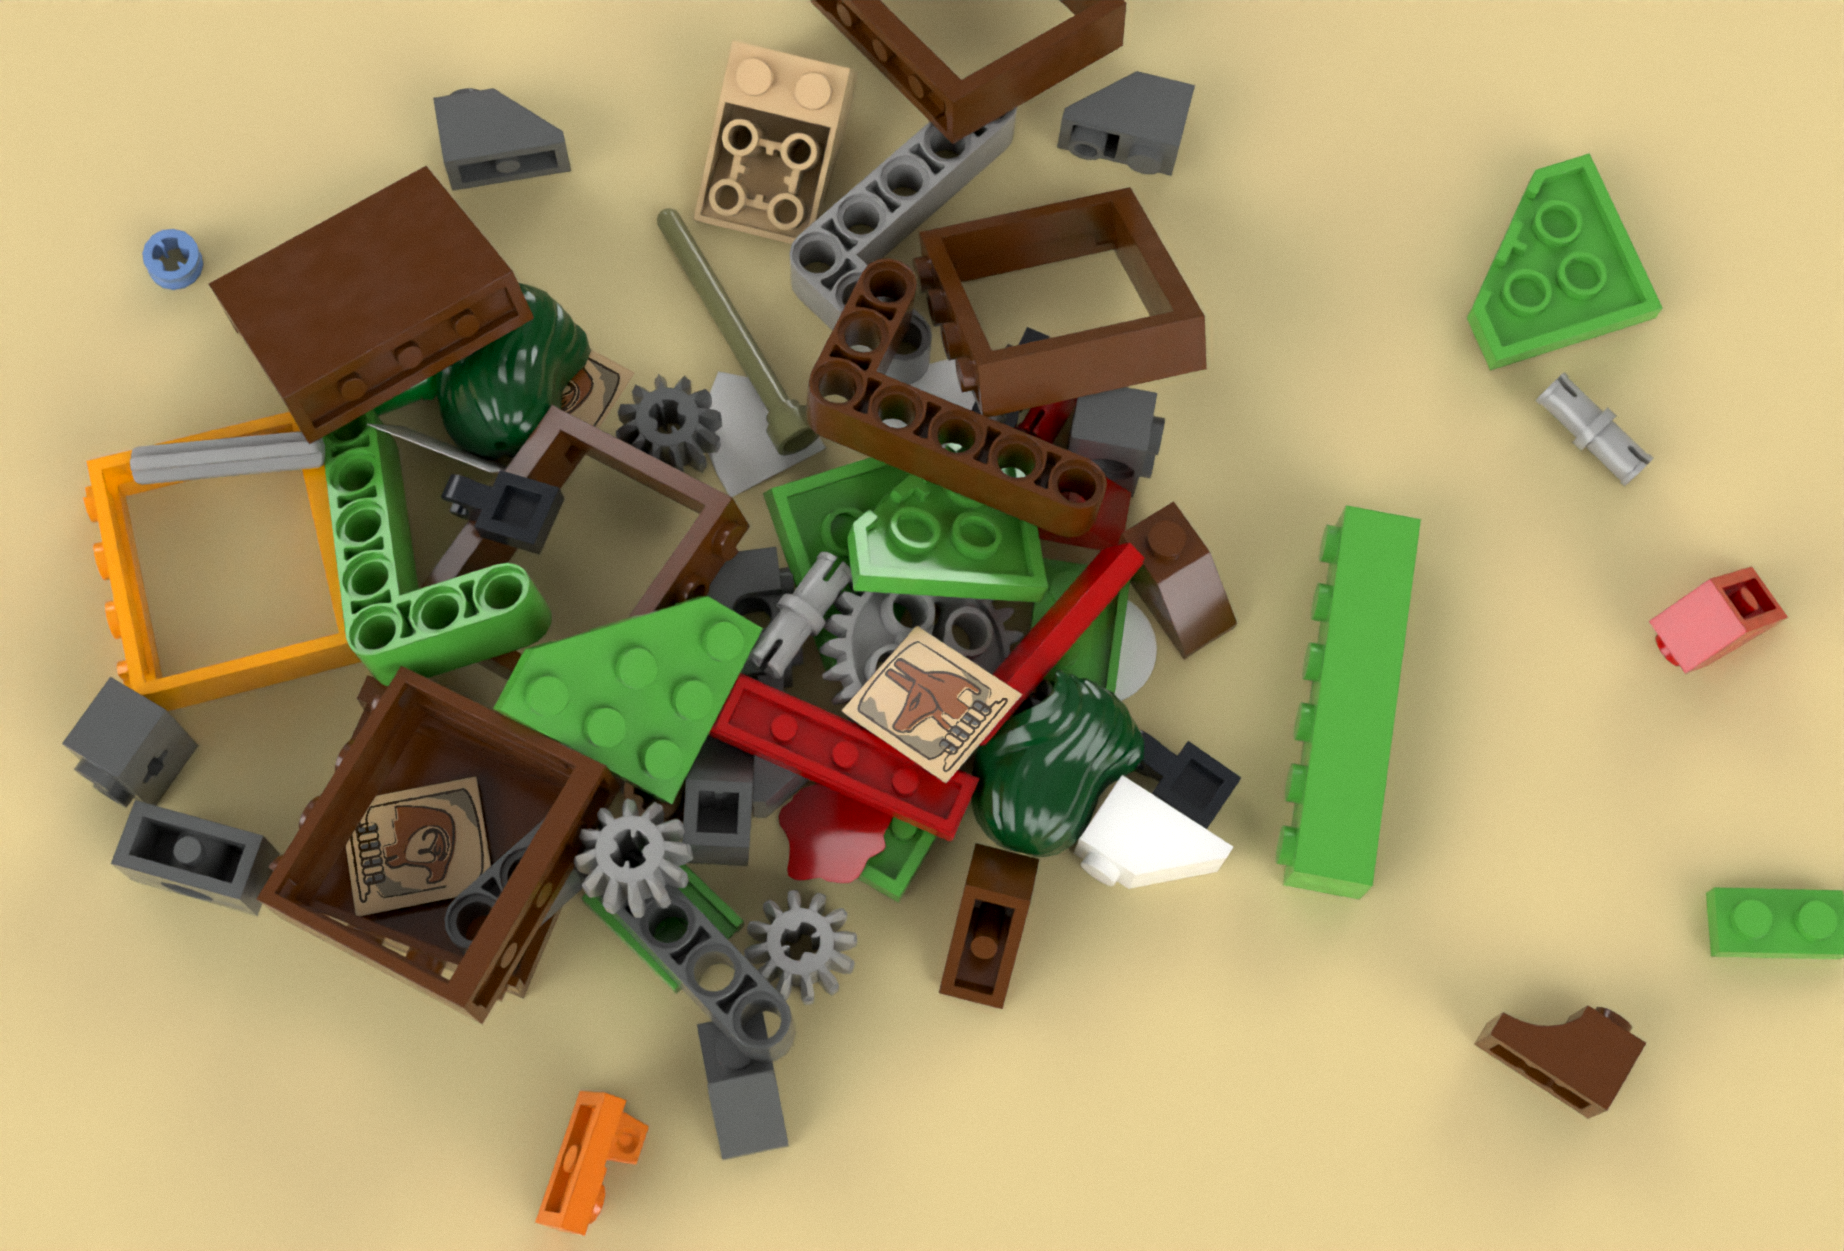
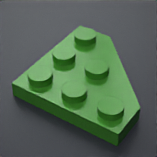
(1560, 270)
(818, 516)
(945, 546)
(635, 689)

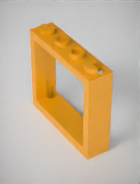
(129, 611)

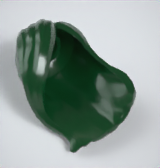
(508, 386)
(1052, 766)

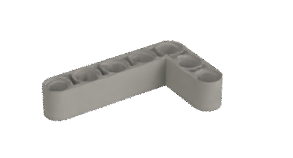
(893, 220)

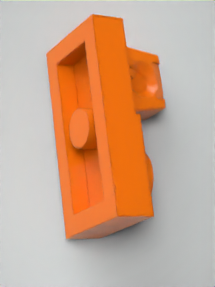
(594, 1135)

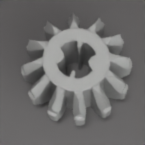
(615, 877)
(790, 927)

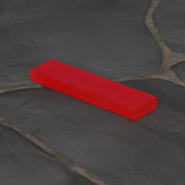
(1066, 622)
(840, 757)

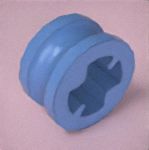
(159, 245)

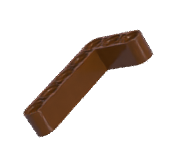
(936, 421)

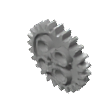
(872, 633)

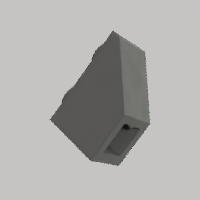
(1130, 123)
(719, 804)

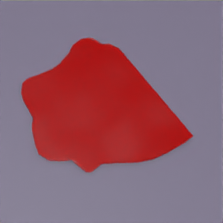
(831, 834)

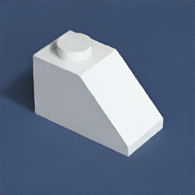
(1146, 841)

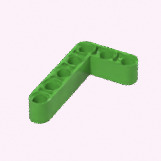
(383, 609)

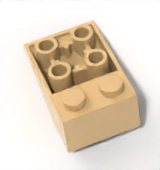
(774, 142)

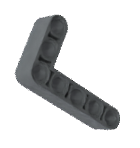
(681, 960)

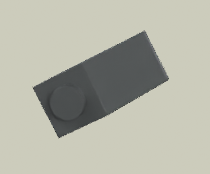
(495, 140)

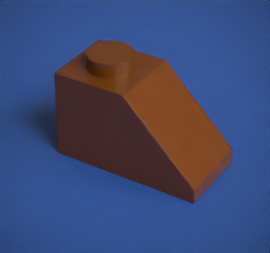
(1179, 580)
(989, 926)

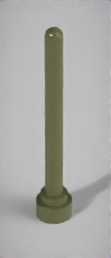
(786, 417)

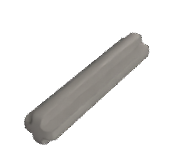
(225, 457)

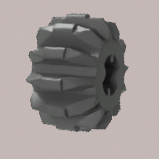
(672, 406)

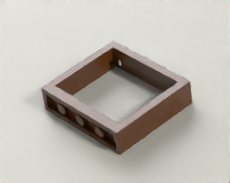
(969, 104)
(1071, 364)
(552, 456)
(530, 891)

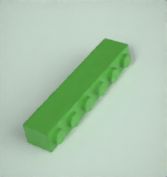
(1350, 704)

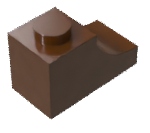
(1573, 1061)

